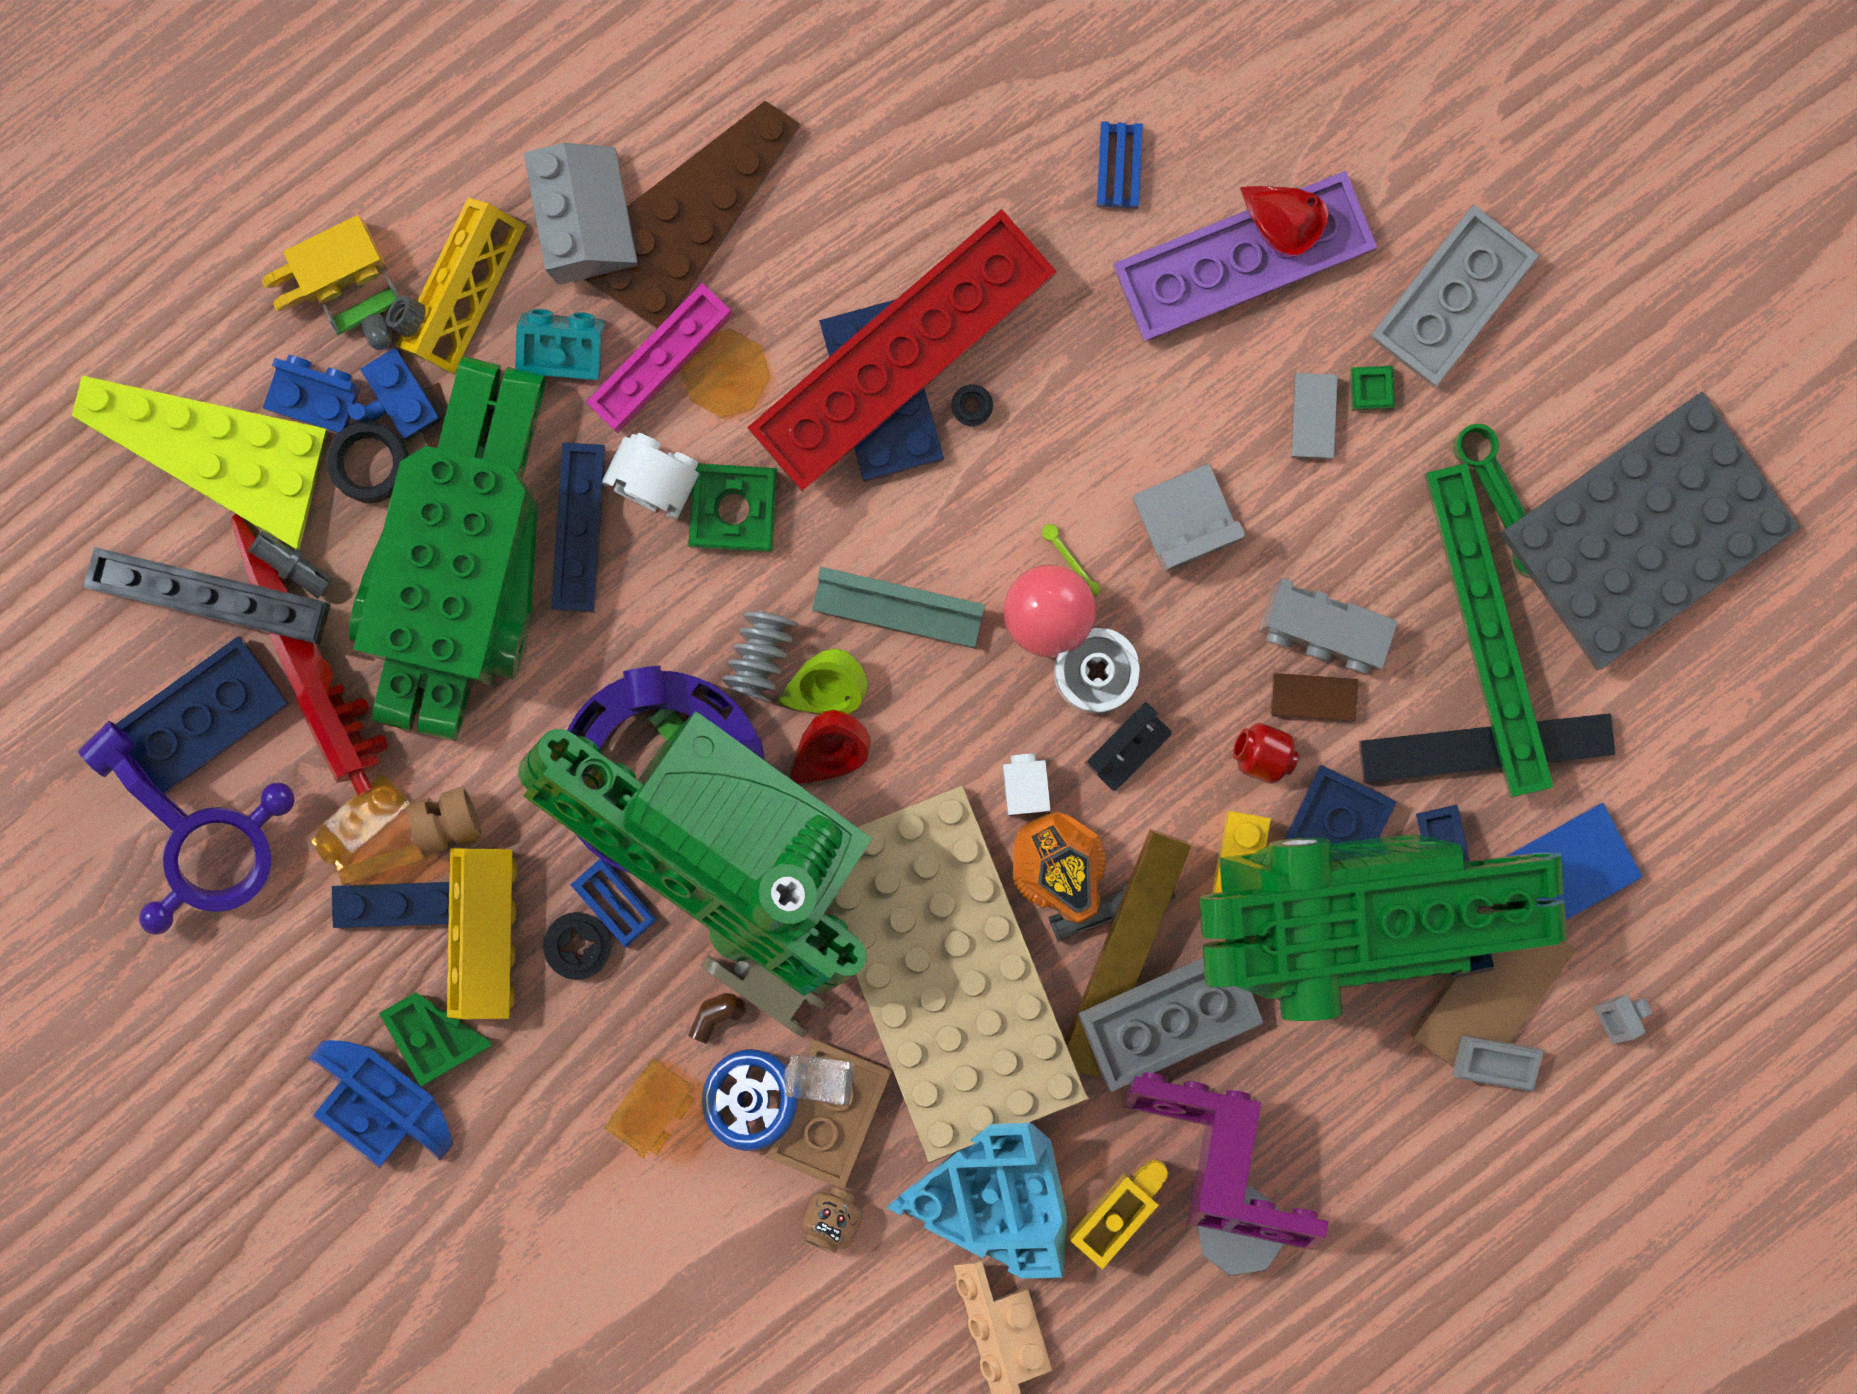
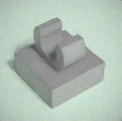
(1622, 1017)

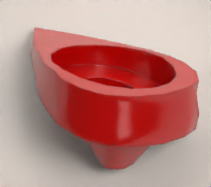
(1286, 217)
(829, 747)

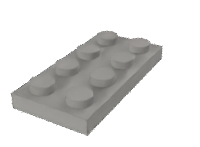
(1454, 296)
(1164, 1023)

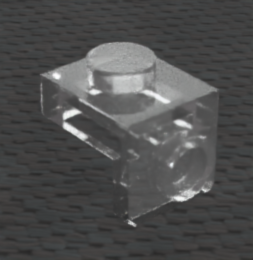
(819, 1079)

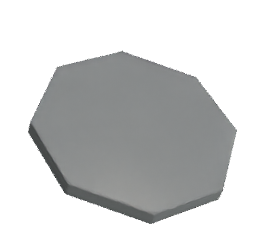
(1235, 1252)

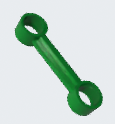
(1494, 482)

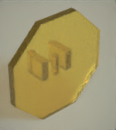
(726, 374)

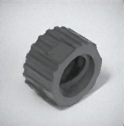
(405, 316)

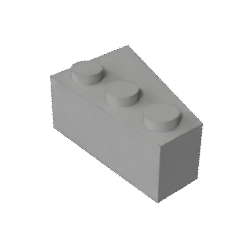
(1327, 627)

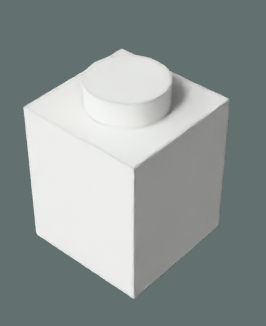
(1026, 785)

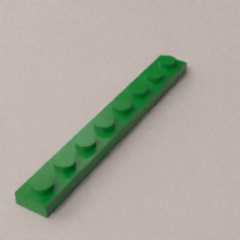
(1488, 630)

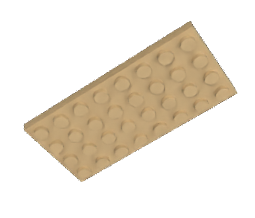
(952, 978)

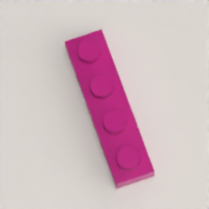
(660, 358)

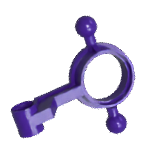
(110, 751)

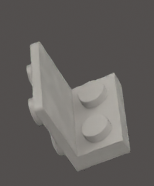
(1187, 518)

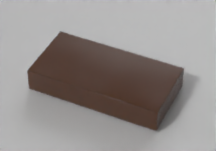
(1314, 697)

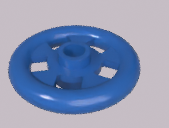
(715, 1100)

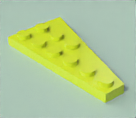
(233, 456)

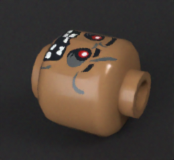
(831, 1220)

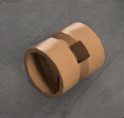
(444, 821)

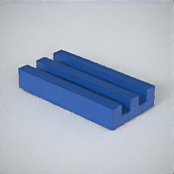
(1121, 130)
(637, 929)

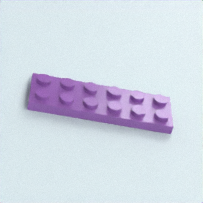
(1234, 264)

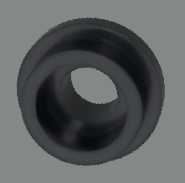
(972, 392)

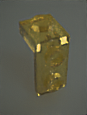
(359, 822)

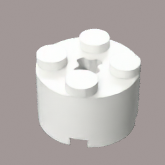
(651, 476)
(1098, 695)

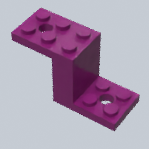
(1224, 1161)

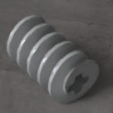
(758, 654)

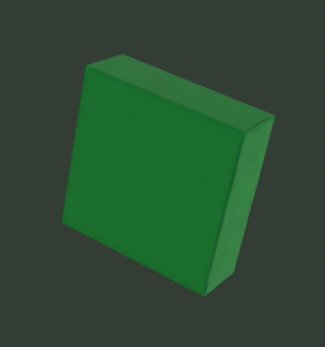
(1372, 388)

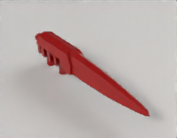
(311, 678)

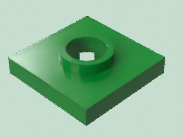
(715, 483)

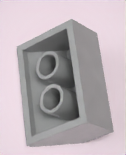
(580, 211)

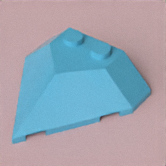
(997, 1200)

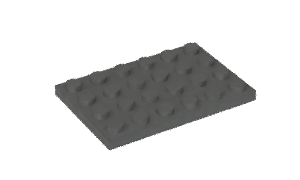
(1649, 531)

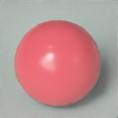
(1049, 610)

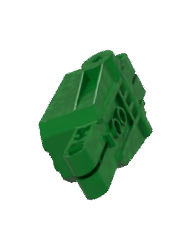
(455, 557)

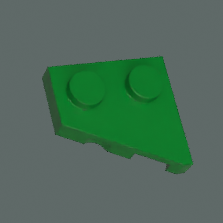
(429, 1038)

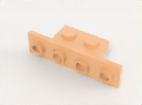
(1003, 1330)

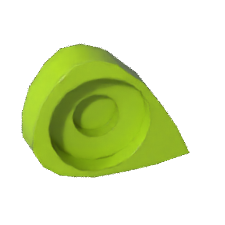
(826, 684)

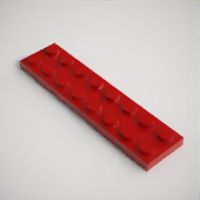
(902, 350)

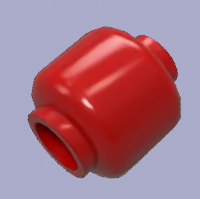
(1265, 753)

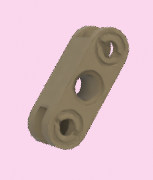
(764, 991)

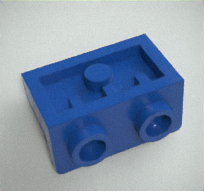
(311, 395)

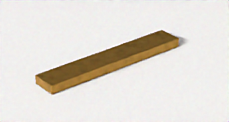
(1130, 935)

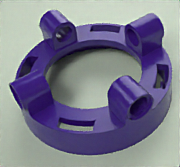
(657, 689)

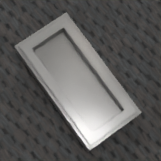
(1314, 416)
(1497, 1062)

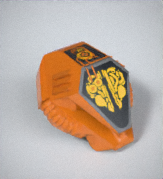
(1059, 865)

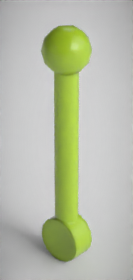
(1050, 533)

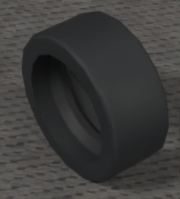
(338, 450)

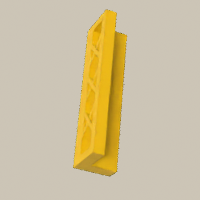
(454, 272)

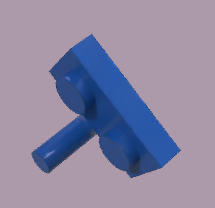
(397, 395)

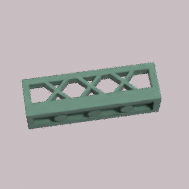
(898, 607)

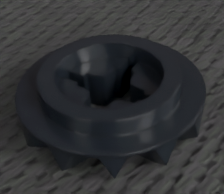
(566, 962)

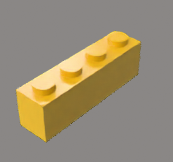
(480, 933)

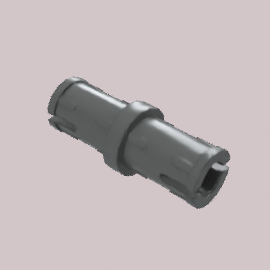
(290, 564)

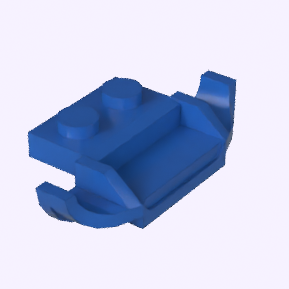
(377, 1104)

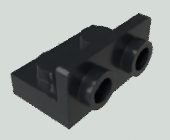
(1129, 747)

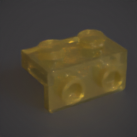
(650, 1107)

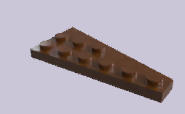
(691, 213)

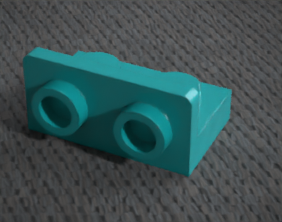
(559, 344)

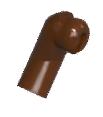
(713, 1011)

